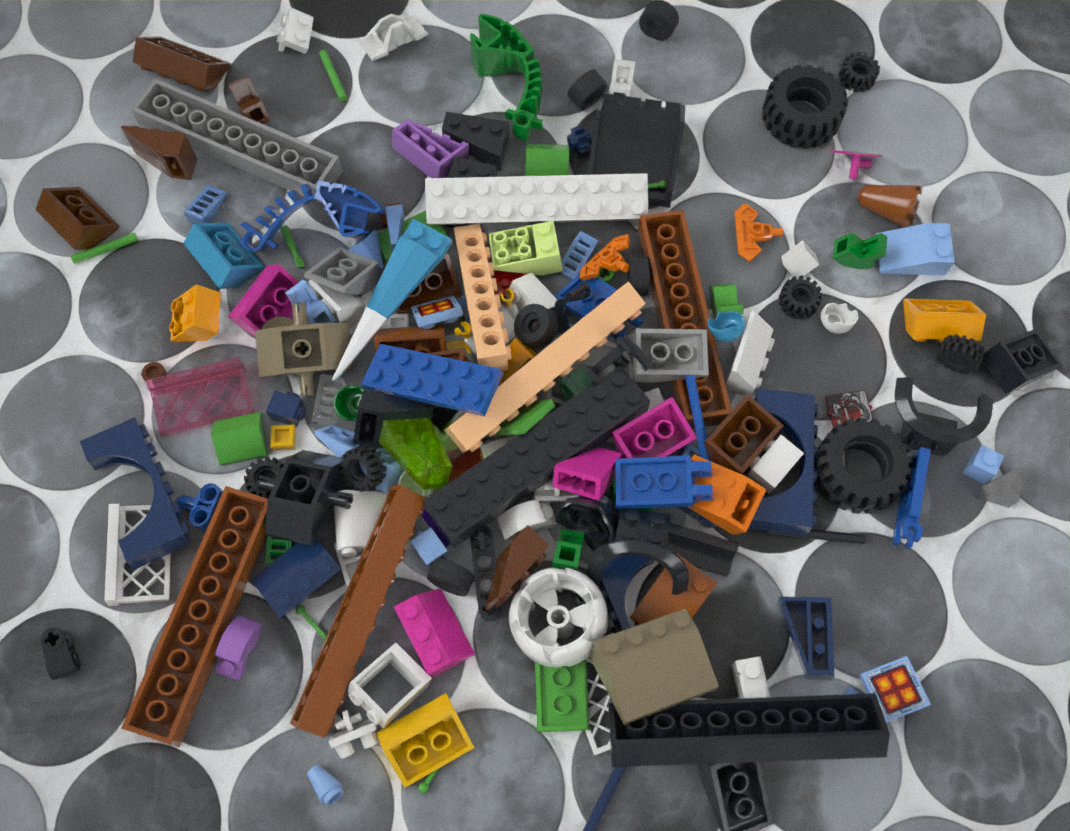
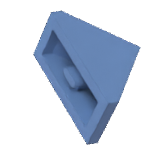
(369, 247)

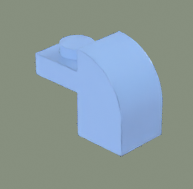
(316, 310)

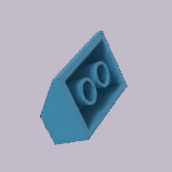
(221, 255)

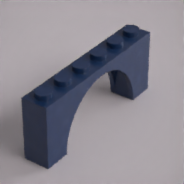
(792, 509)
(162, 528)
(614, 582)

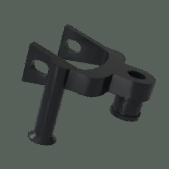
(577, 294)
(616, 358)

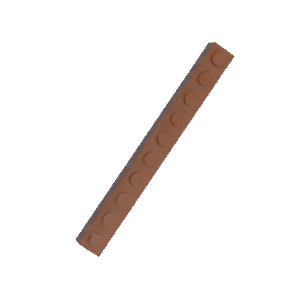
(358, 612)

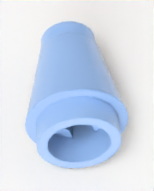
(325, 785)

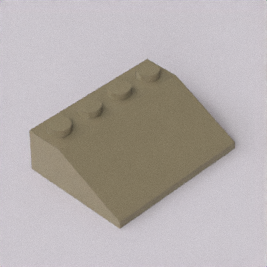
(654, 666)

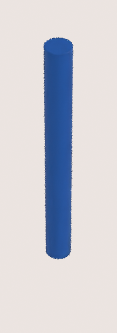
(697, 415)

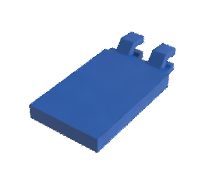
(599, 292)
(661, 482)
(911, 502)

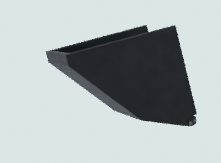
(638, 141)

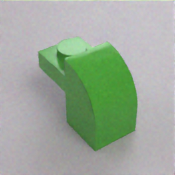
(724, 299)

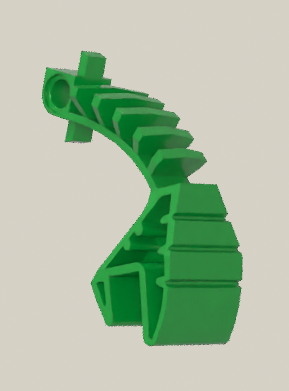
(502, 51)

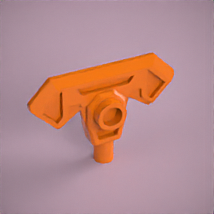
(750, 232)
(607, 258)

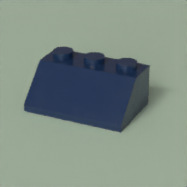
(295, 576)

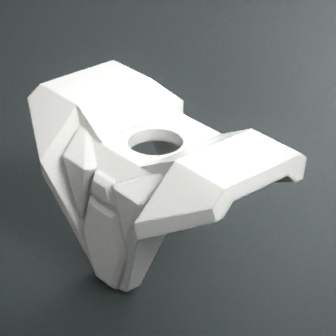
(390, 33)

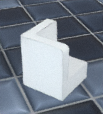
(800, 260)

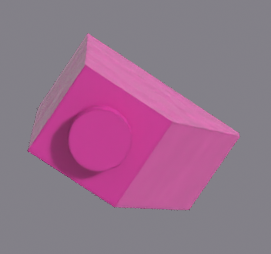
(587, 473)

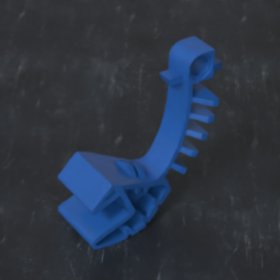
(344, 204)

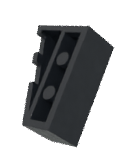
(485, 136)

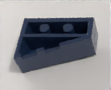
(811, 634)

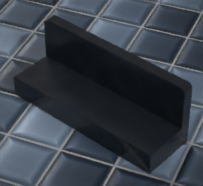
(702, 549)

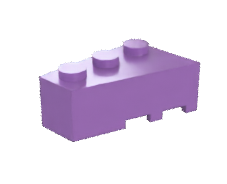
(426, 149)

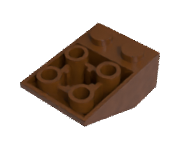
(164, 150)
(515, 565)

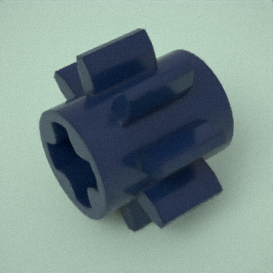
(579, 139)

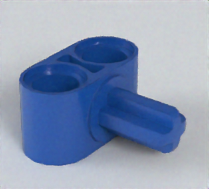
(202, 506)

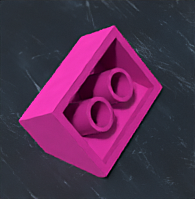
(264, 300)
(654, 432)
(434, 631)

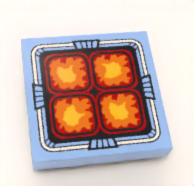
(433, 312)
(896, 688)

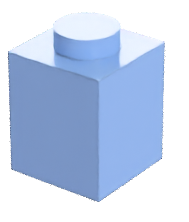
(983, 464)
(428, 547)

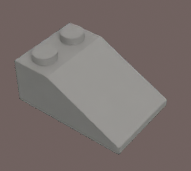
(345, 272)
(673, 352)

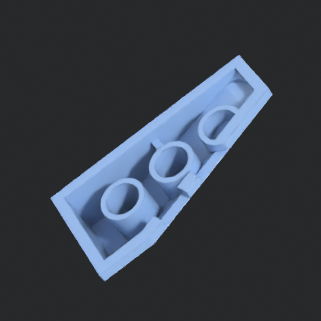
(341, 440)

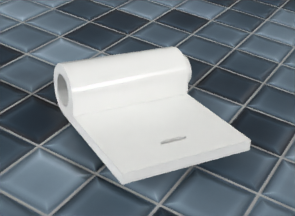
(356, 524)

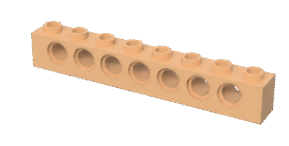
(480, 297)

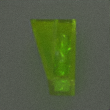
(417, 451)

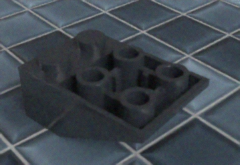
(377, 407)

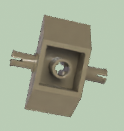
(279, 348)

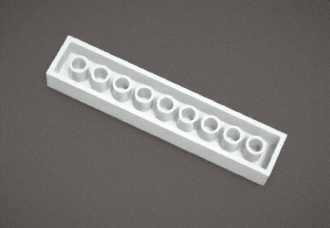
(536, 199)

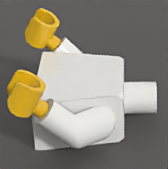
(509, 312)

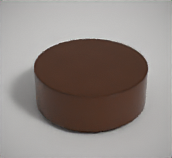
(153, 370)

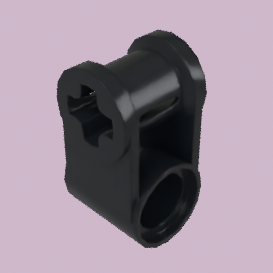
(62, 657)

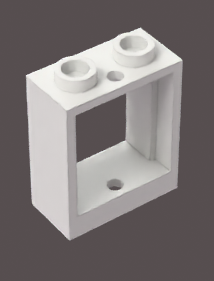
(406, 667)

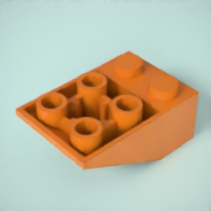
(733, 498)

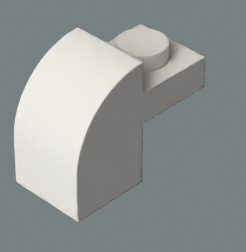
(622, 78)
(529, 513)

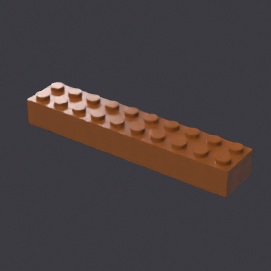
(682, 305)
(199, 619)

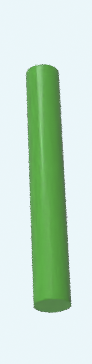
(333, 75)
(103, 248)

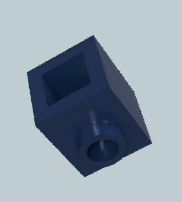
(286, 408)

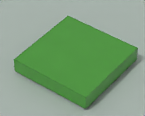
(526, 418)

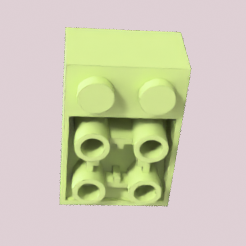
(526, 249)

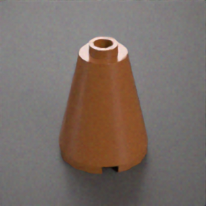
(892, 202)

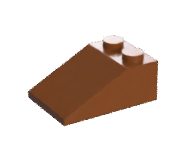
(661, 602)

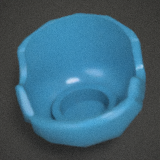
(727, 326)

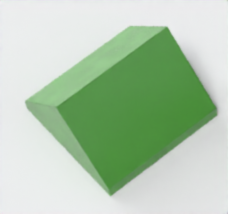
(547, 160)
(239, 438)

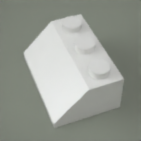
(750, 356)

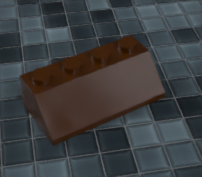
(179, 62)

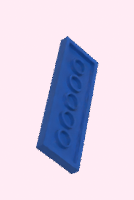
(432, 379)

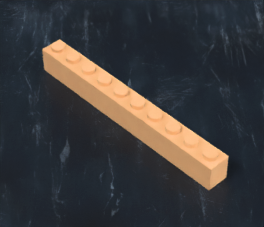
(546, 366)

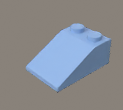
(918, 250)

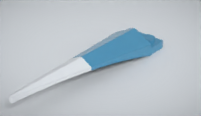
(410, 263)

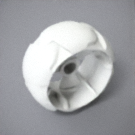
(590, 616)

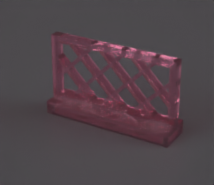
(195, 377)

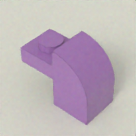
(235, 645)

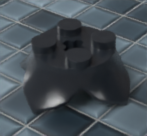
(592, 516)

